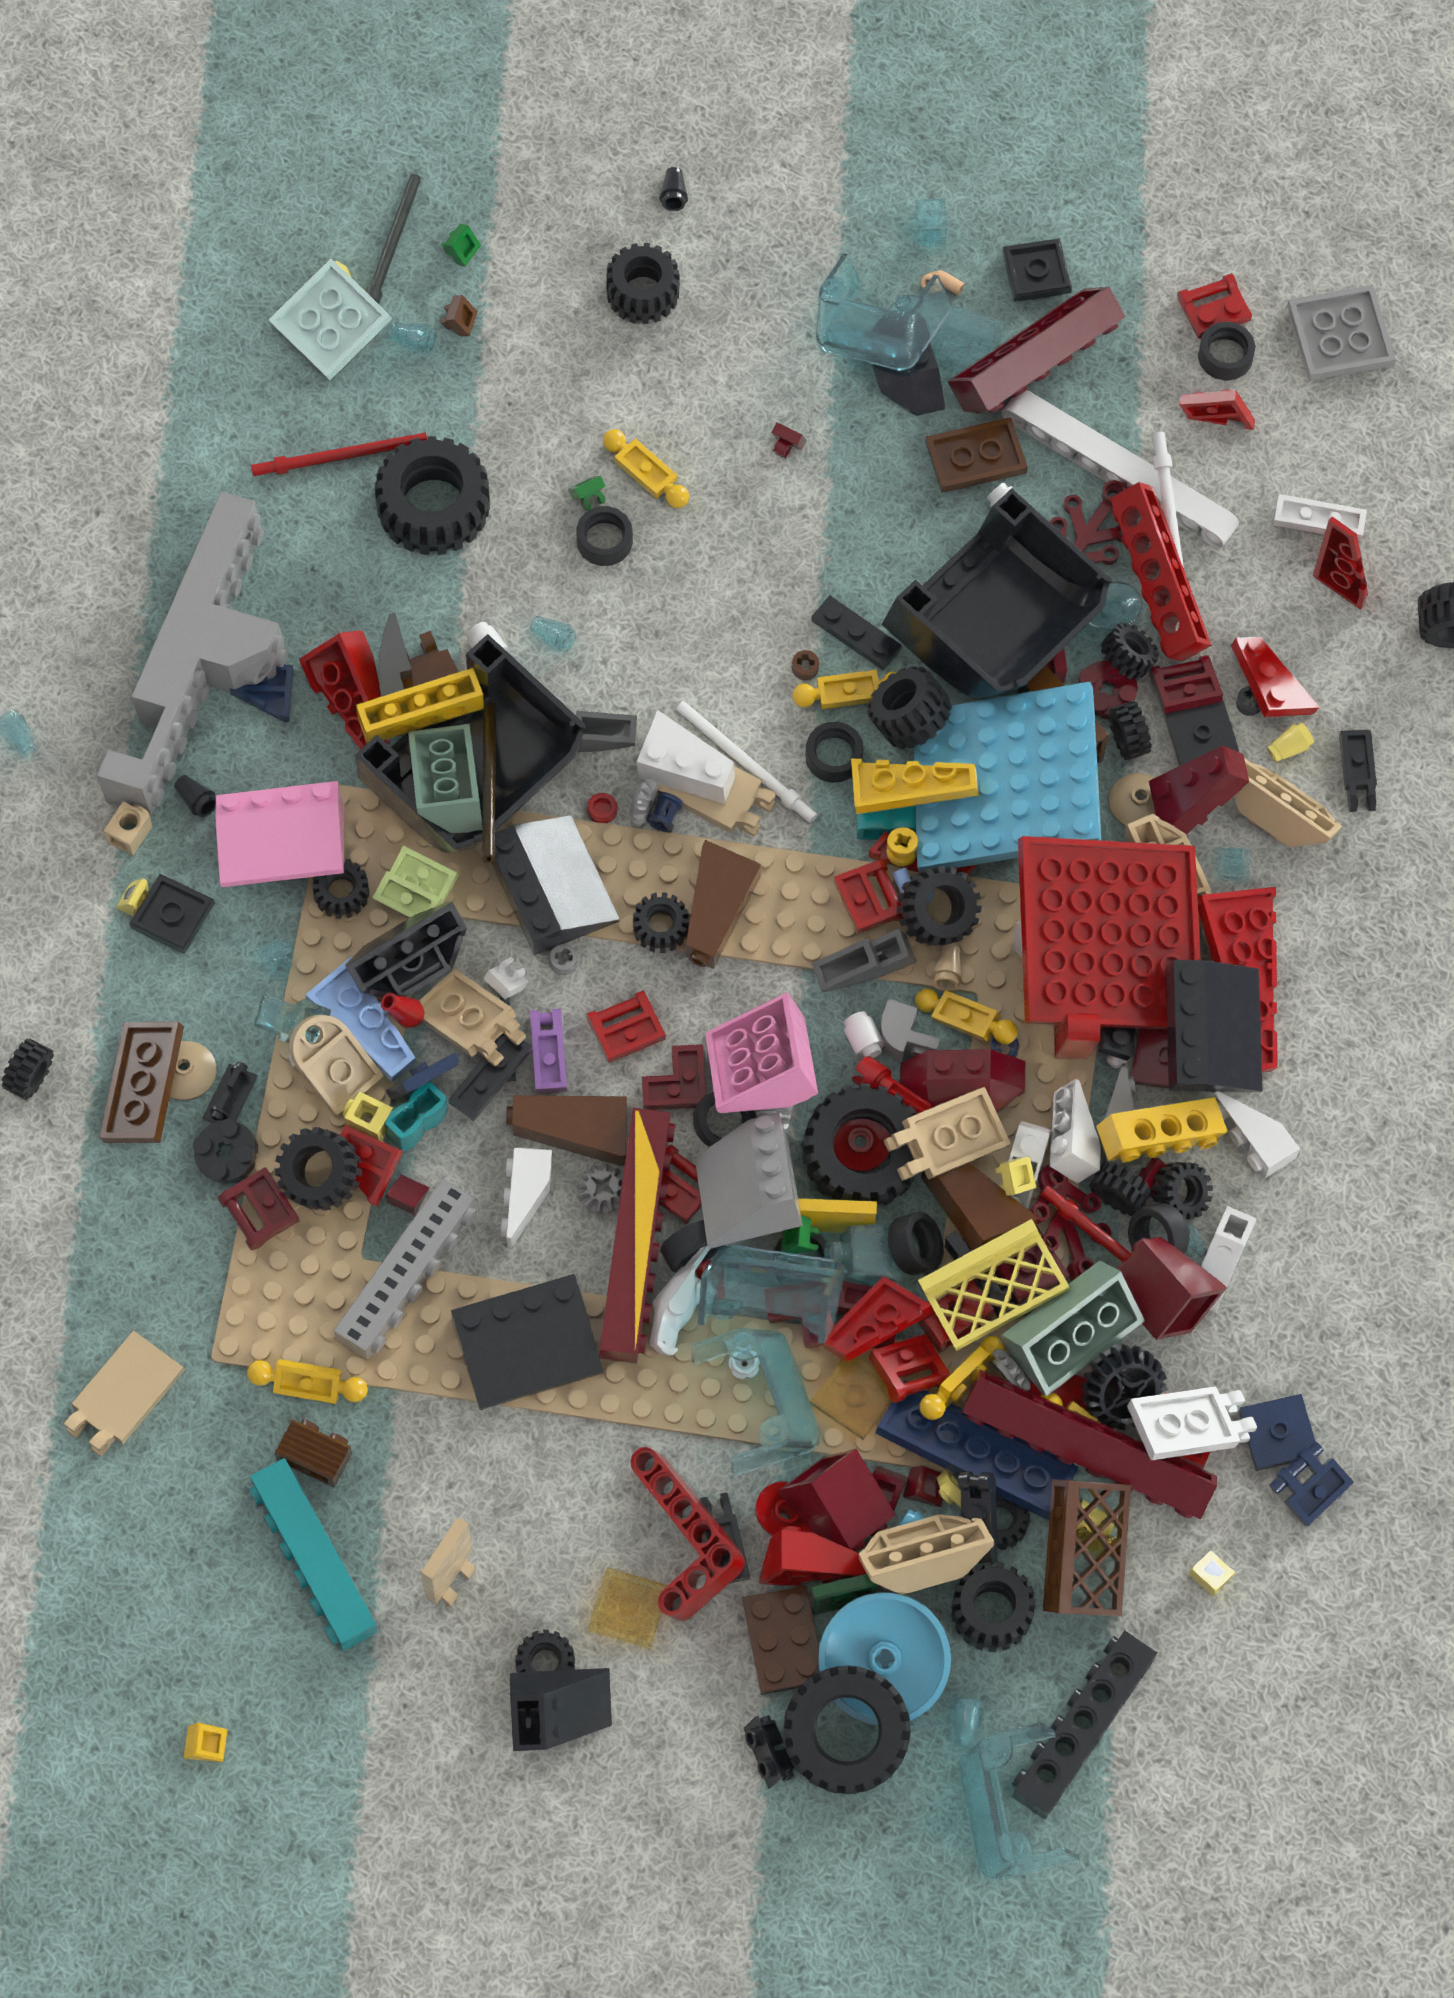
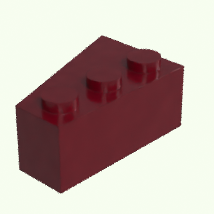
(1197, 787)

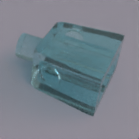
(864, 1254)

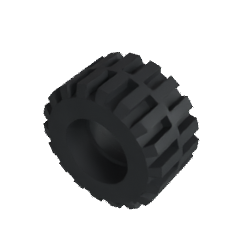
(642, 303)
(1437, 615)
(909, 707)
(962, 906)
(296, 1157)
(993, 1633)

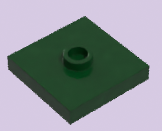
(836, 1594)

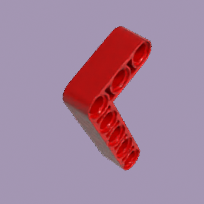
(1076, 1036)
(692, 1528)

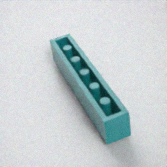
(313, 1554)

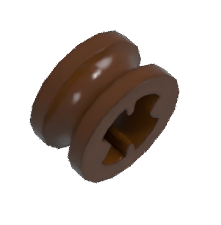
(798, 670)

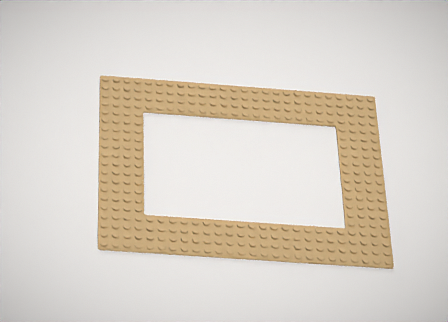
(305, 1279)

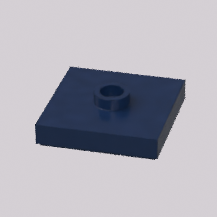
(422, 1074)
(1280, 1431)

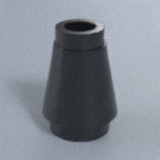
(673, 190)
(196, 796)

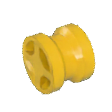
(900, 854)

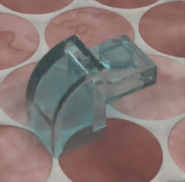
(282, 1017)

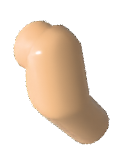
(949, 282)

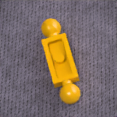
(645, 468)
(839, 690)
(966, 1016)
(307, 1381)
(956, 1385)

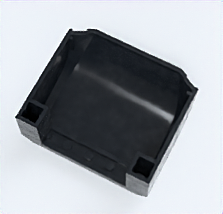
(1000, 603)
(532, 746)

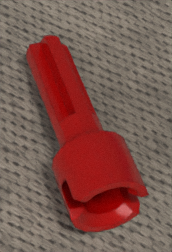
(878, 1074)

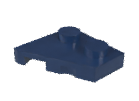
(270, 694)

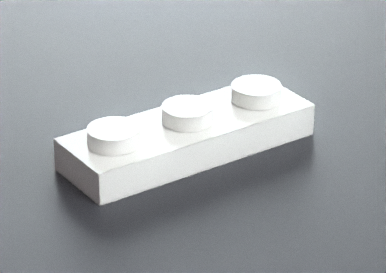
(1314, 515)

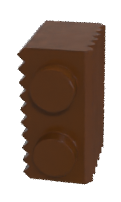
(314, 1452)

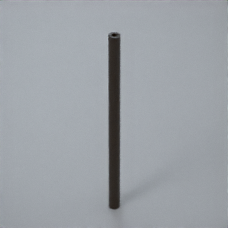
(489, 766)

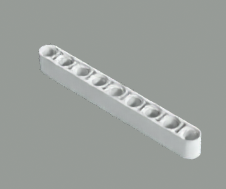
(1113, 462)

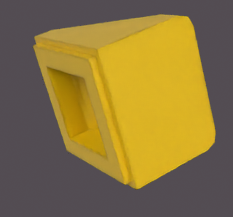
(205, 1742)

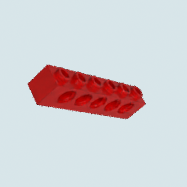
(1182, 608)

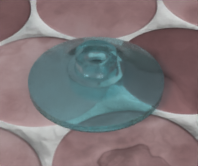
(1125, 604)

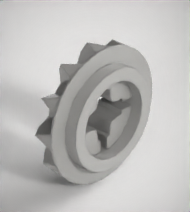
(643, 801)
(604, 1201)
(1009, 1369)

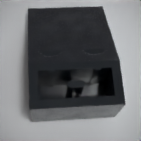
(558, 1706)

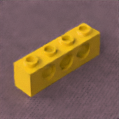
(420, 706)
(1162, 1129)

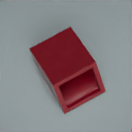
(1169, 1287)
(839, 1499)

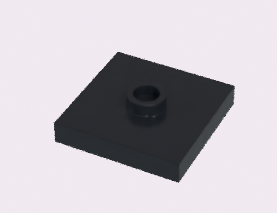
(1036, 269)
(1200, 731)
(172, 913)

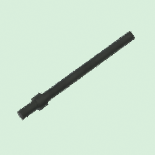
(393, 238)

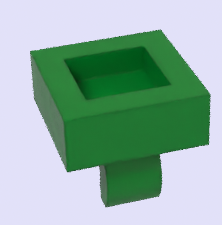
(461, 244)
(587, 489)
(798, 1238)

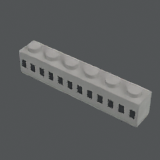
(405, 1270)

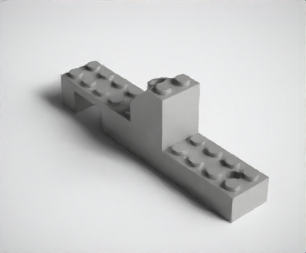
(197, 649)

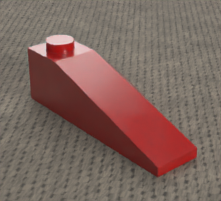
(1341, 563)
(346, 676)
(807, 1557)

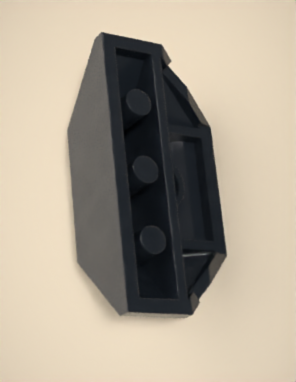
(914, 388)
(409, 953)

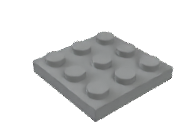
(1341, 332)

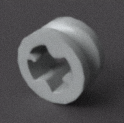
(558, 952)

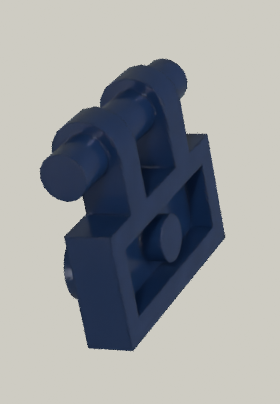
(1318, 1491)

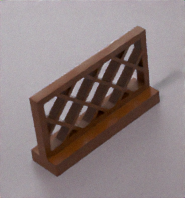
(1062, 1550)

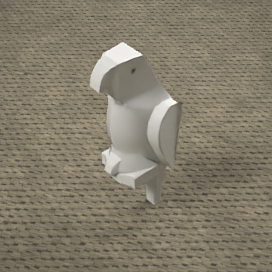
(676, 1305)

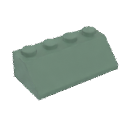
(446, 778)
(1073, 1327)

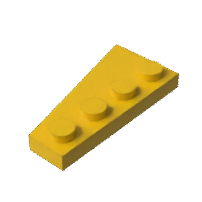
(893, 786)

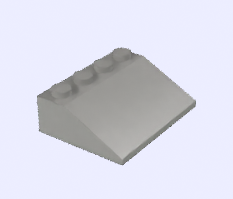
(748, 1183)

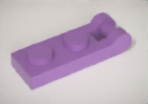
(548, 1052)

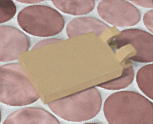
(734, 812)
(469, 1016)
(950, 1135)
(123, 1392)
(447, 1562)

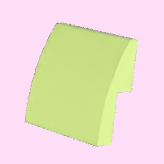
(415, 883)

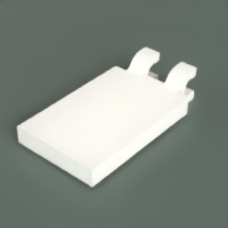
(1189, 1422)

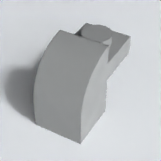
(898, 1032)

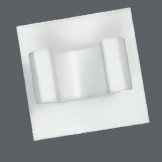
(506, 979)

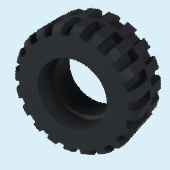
(424, 462)
(819, 1145)
(801, 1737)

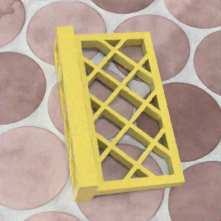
(981, 1261)

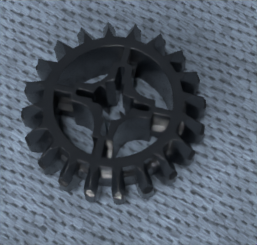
(1104, 1390)

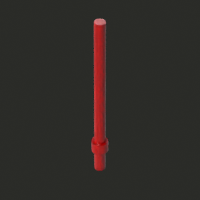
(282, 464)
(1070, 1211)

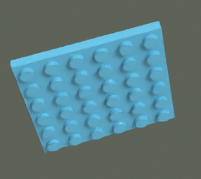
(1032, 776)

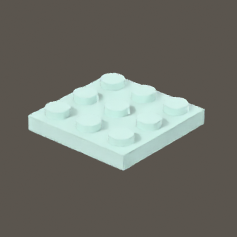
(330, 319)

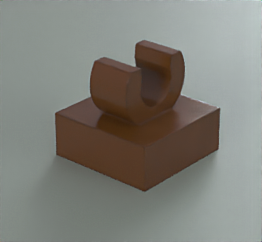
(459, 316)

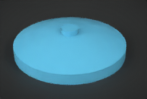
(894, 1639)

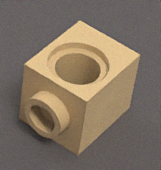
(128, 839)

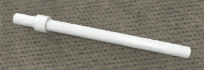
(1163, 463)
(789, 798)

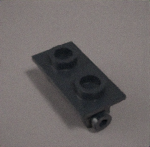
(230, 1093)
(761, 1737)

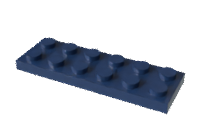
(962, 1445)

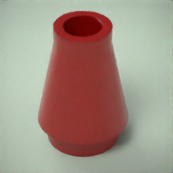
(405, 1010)

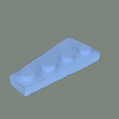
(365, 1021)

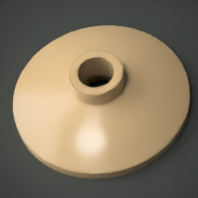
(1122, 798)
(198, 1077)

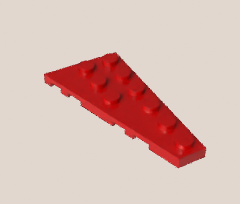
(1241, 934)

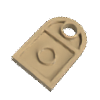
(333, 1064)

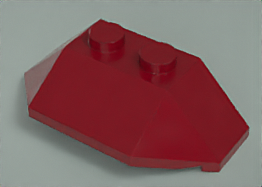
(949, 1074)

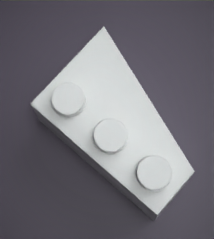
(684, 761)

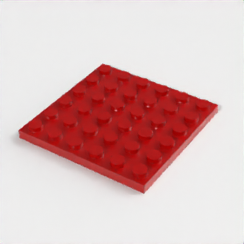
(1104, 927)

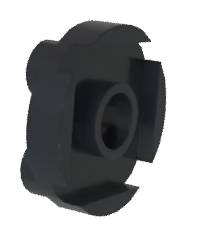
(209, 1144)

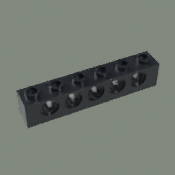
(1042, 1796)

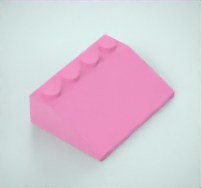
(280, 834)
(762, 1059)

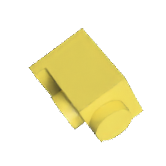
(363, 1107)

